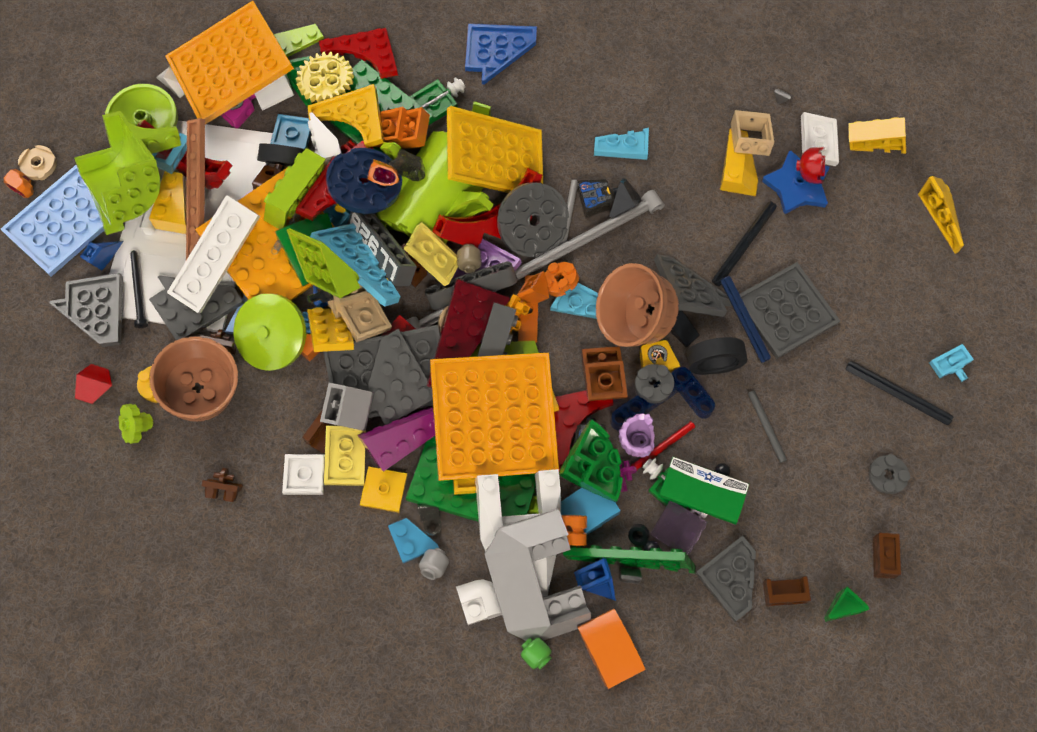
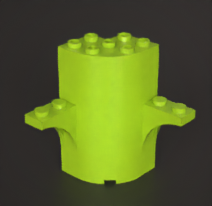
(126, 175)
(434, 194)

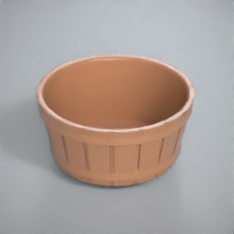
(624, 306)
(193, 362)

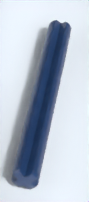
(745, 319)

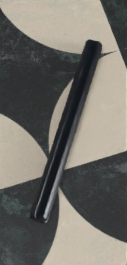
(744, 243)
(899, 392)

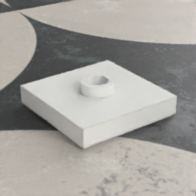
(303, 474)

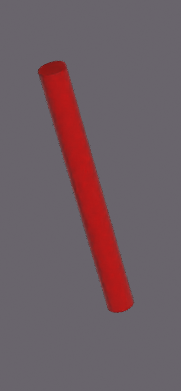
(665, 444)

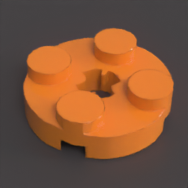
(556, 271)

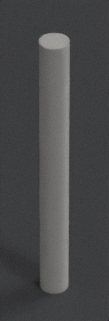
(570, 204)

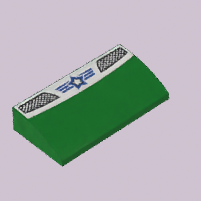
(704, 490)

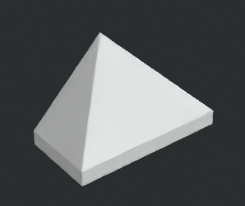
(169, 79)

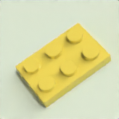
(432, 254)
(344, 457)

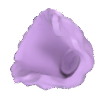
(635, 430)

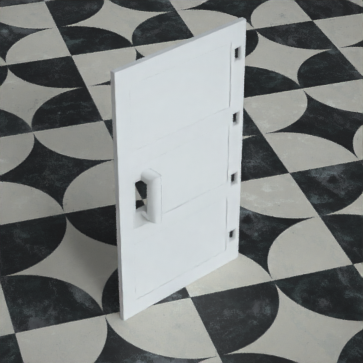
(165, 251)

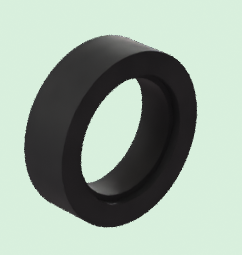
(278, 154)
(717, 356)

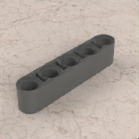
(489, 278)

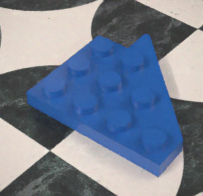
(496, 47)

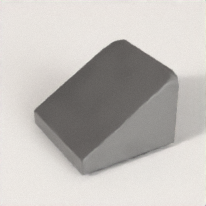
(630, 575)

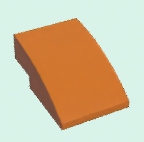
(405, 127)
(611, 648)

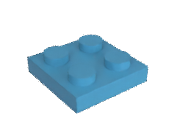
(291, 131)

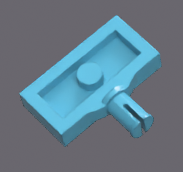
(952, 362)

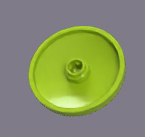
(145, 103)
(269, 331)

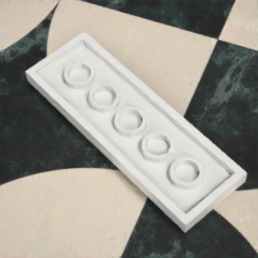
(213, 254)

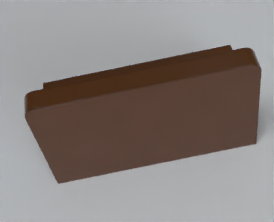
(316, 434)

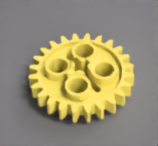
(324, 77)

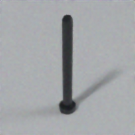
(141, 322)

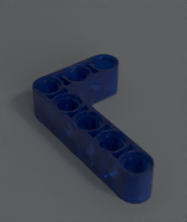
(682, 387)

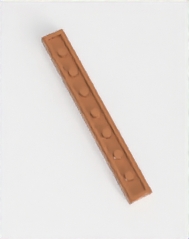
(195, 181)

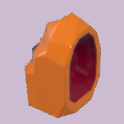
(382, 173)
(19, 183)

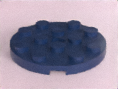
(348, 191)

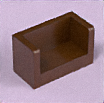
(886, 555)
(786, 592)

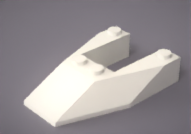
(491, 518)

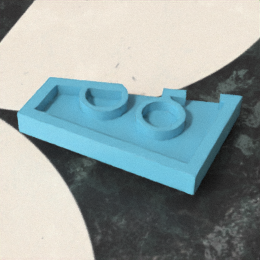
(623, 146)
(579, 302)

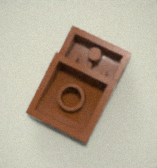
(604, 373)

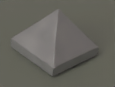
(782, 96)

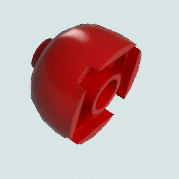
(812, 165)

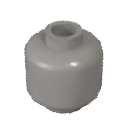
(433, 563)

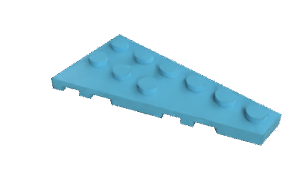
(349, 247)

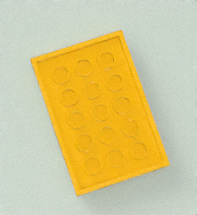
(490, 150)

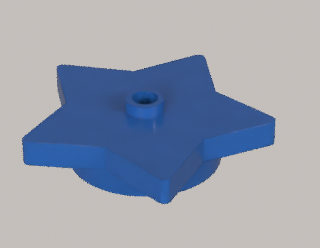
(793, 188)

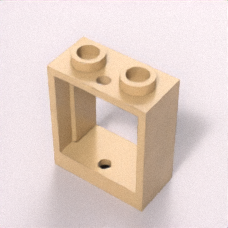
(762, 123)

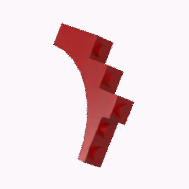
(214, 169)
(471, 229)

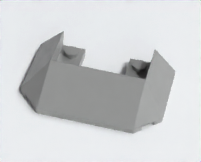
(516, 583)

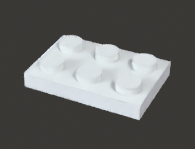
(820, 132)

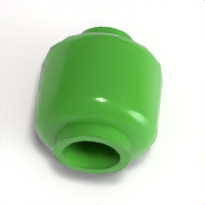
(536, 653)

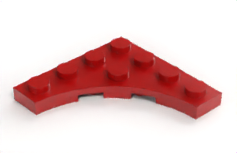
(368, 46)
(318, 197)
(573, 411)

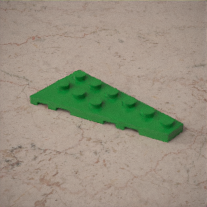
(634, 557)

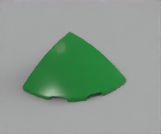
(305, 227)
(594, 463)

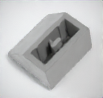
(346, 406)

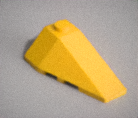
(739, 170)
(940, 204)

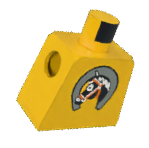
(660, 354)

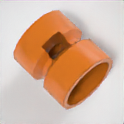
(575, 527)

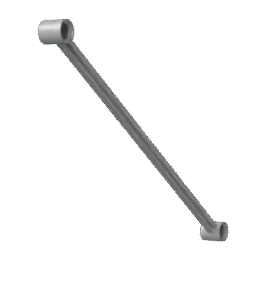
(650, 202)

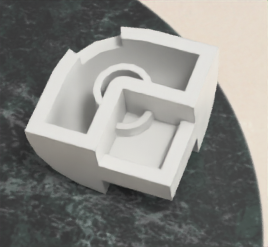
(479, 601)

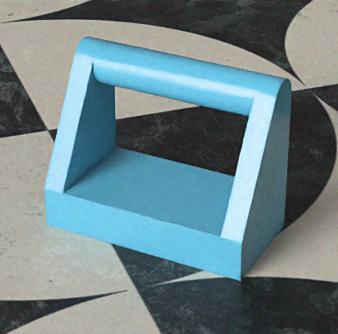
(174, 157)

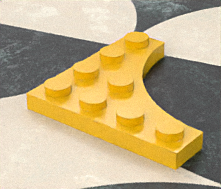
(355, 108)

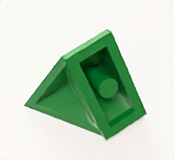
(845, 604)

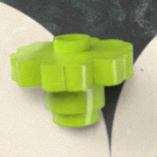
(133, 423)

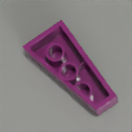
(399, 438)

